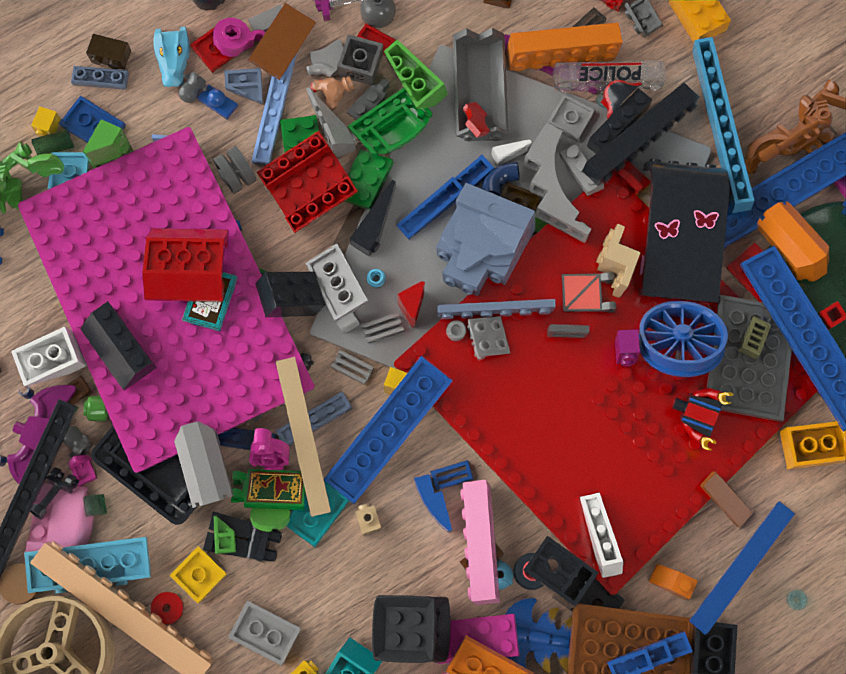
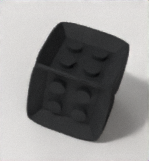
(411, 629)

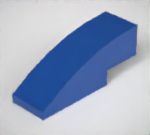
(433, 501)

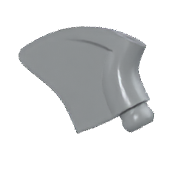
(326, 60)

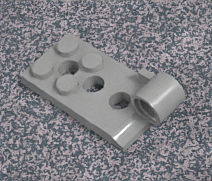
(341, 311)

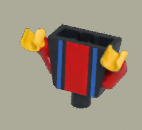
(701, 413)

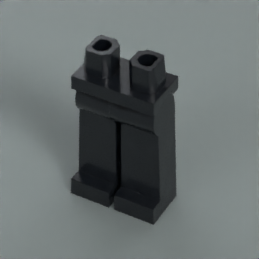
(258, 541)

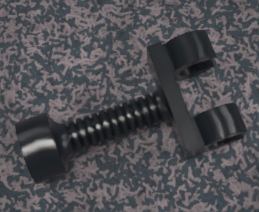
(54, 479)

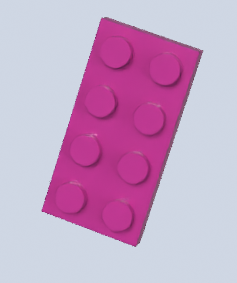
(493, 631)

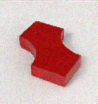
(476, 119)

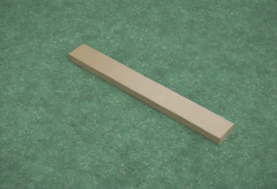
(303, 436)

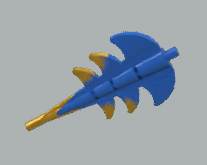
(540, 636)

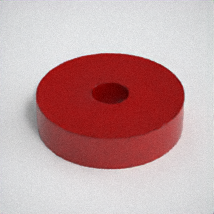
(175, 603)

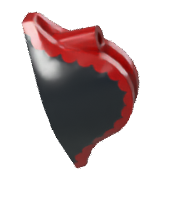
(616, 93)

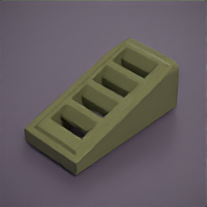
(748, 350)

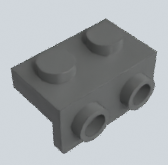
(644, 17)

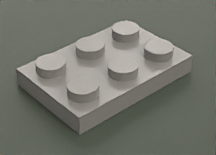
(264, 633)

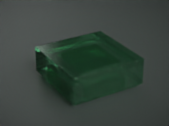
(94, 505)

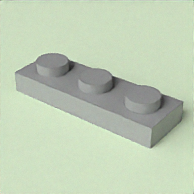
(575, 163)

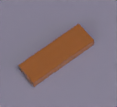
(726, 499)

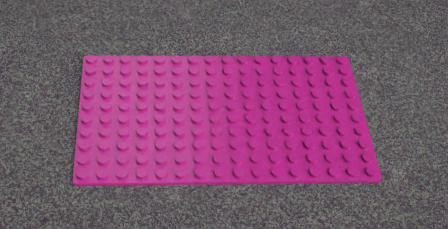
(94, 250)

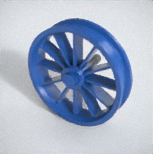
(682, 338)

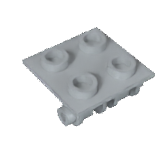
(488, 337)

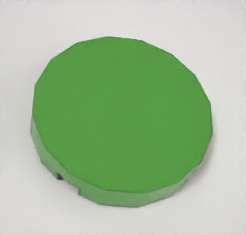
(269, 519)

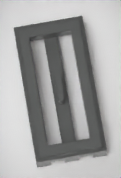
(574, 331)

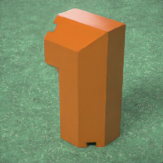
(795, 241)

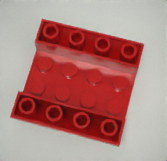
(307, 181)
(184, 265)

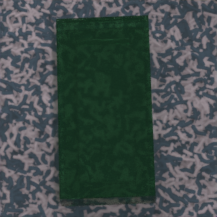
(53, 142)

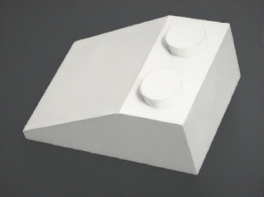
(49, 357)

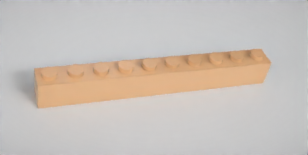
(120, 610)

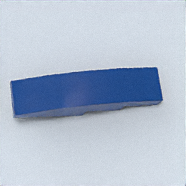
(651, 655)

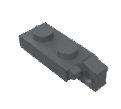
(371, 98)

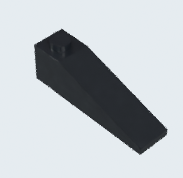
(369, 232)

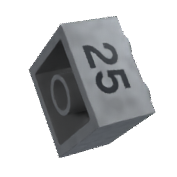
(360, 59)

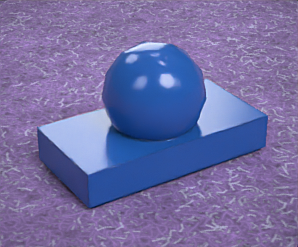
(217, 101)

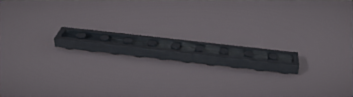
(34, 478)

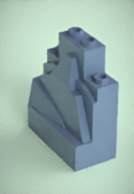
(483, 239)

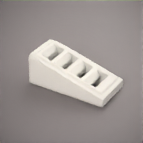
(510, 151)

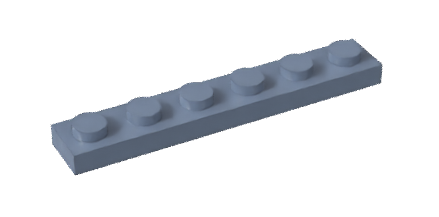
(503, 308)

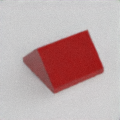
(411, 301)

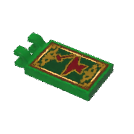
(269, 489)

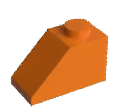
(673, 581)

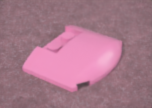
(63, 522)

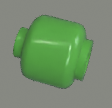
(95, 409)

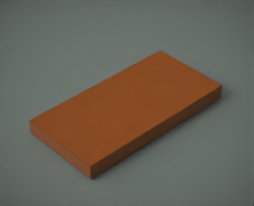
(282, 41)

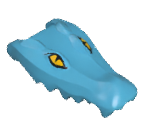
(172, 53)

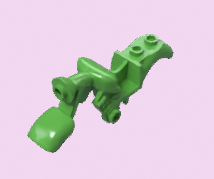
(11, 187)

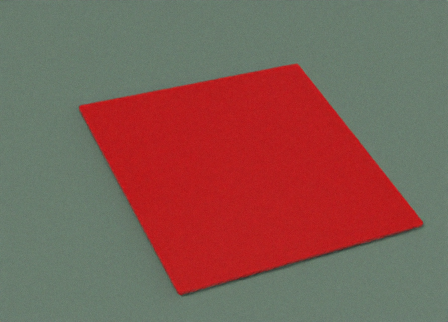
(573, 422)

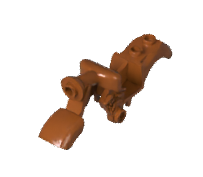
(812, 127)

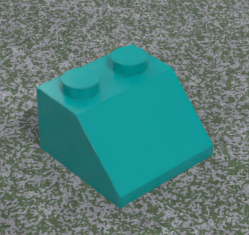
(353, 659)

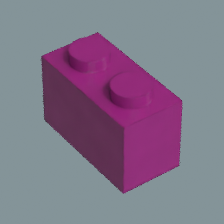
(627, 347)

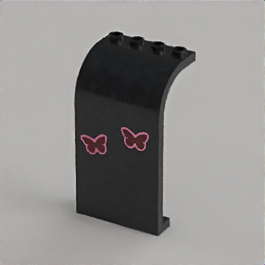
(685, 231)

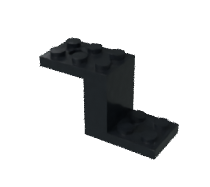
(572, 581)

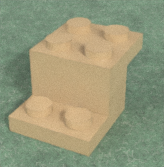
(617, 259)

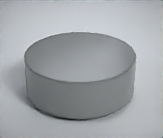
(456, 330)

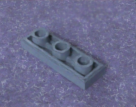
(109, 77)

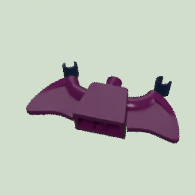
(31, 432)

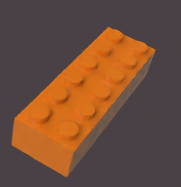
(563, 45)

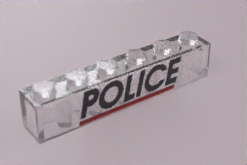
(598, 75)

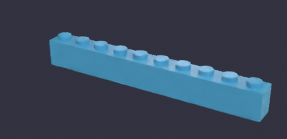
(722, 124)

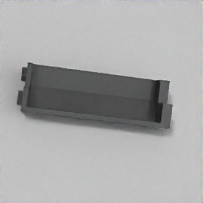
(481, 79)

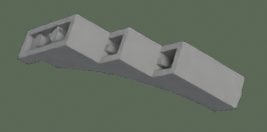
(554, 207)

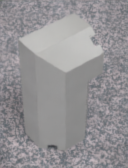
(202, 464)

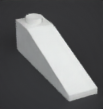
(602, 536)

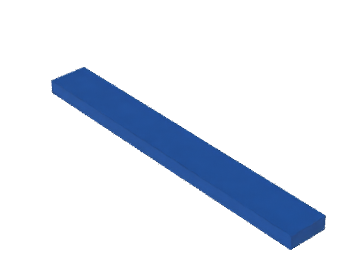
(741, 568)

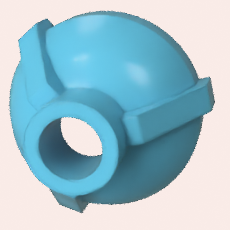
(508, 575)

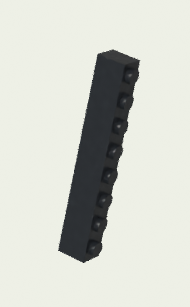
(640, 134)

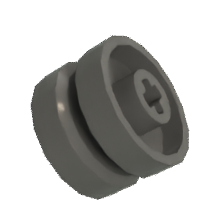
(236, 168)

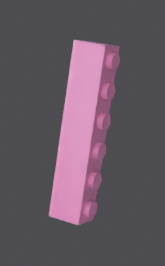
(480, 543)

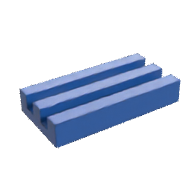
(455, 482)

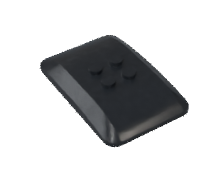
(158, 486)

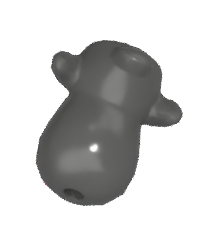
(190, 89)
(77, 441)

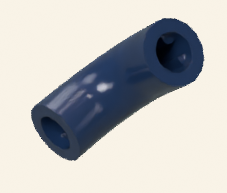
(499, 176)

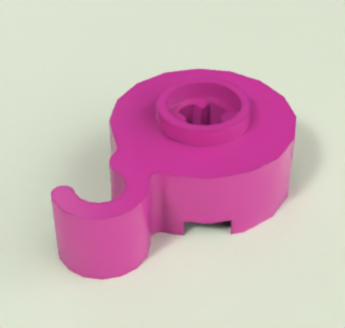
(241, 37)
(268, 451)

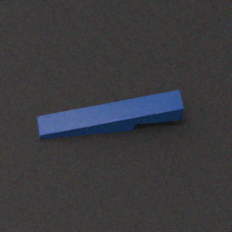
(444, 197)

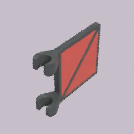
(583, 292)

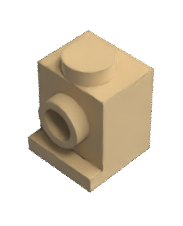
(368, 526)

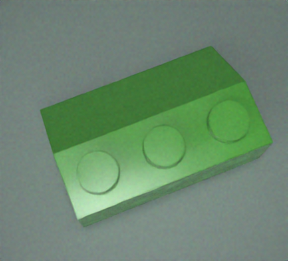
(106, 144)

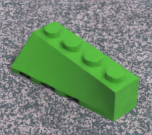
(420, 82)

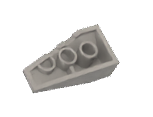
(336, 132)

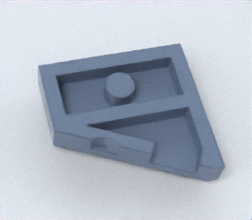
(245, 83)

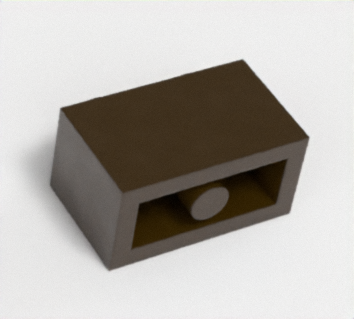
(108, 52)

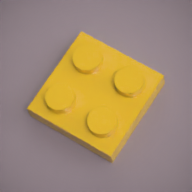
(198, 575)

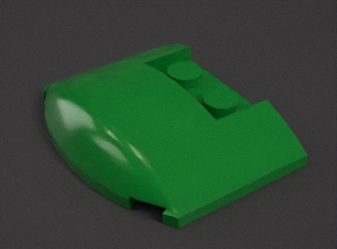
(390, 124)

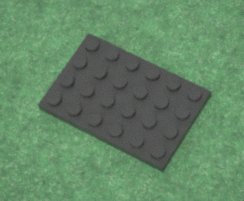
(757, 383)

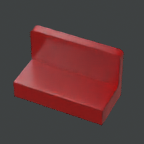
(633, 178)

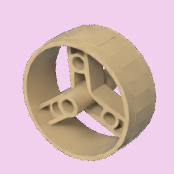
(52, 653)

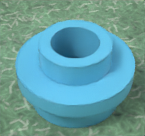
(376, 272)

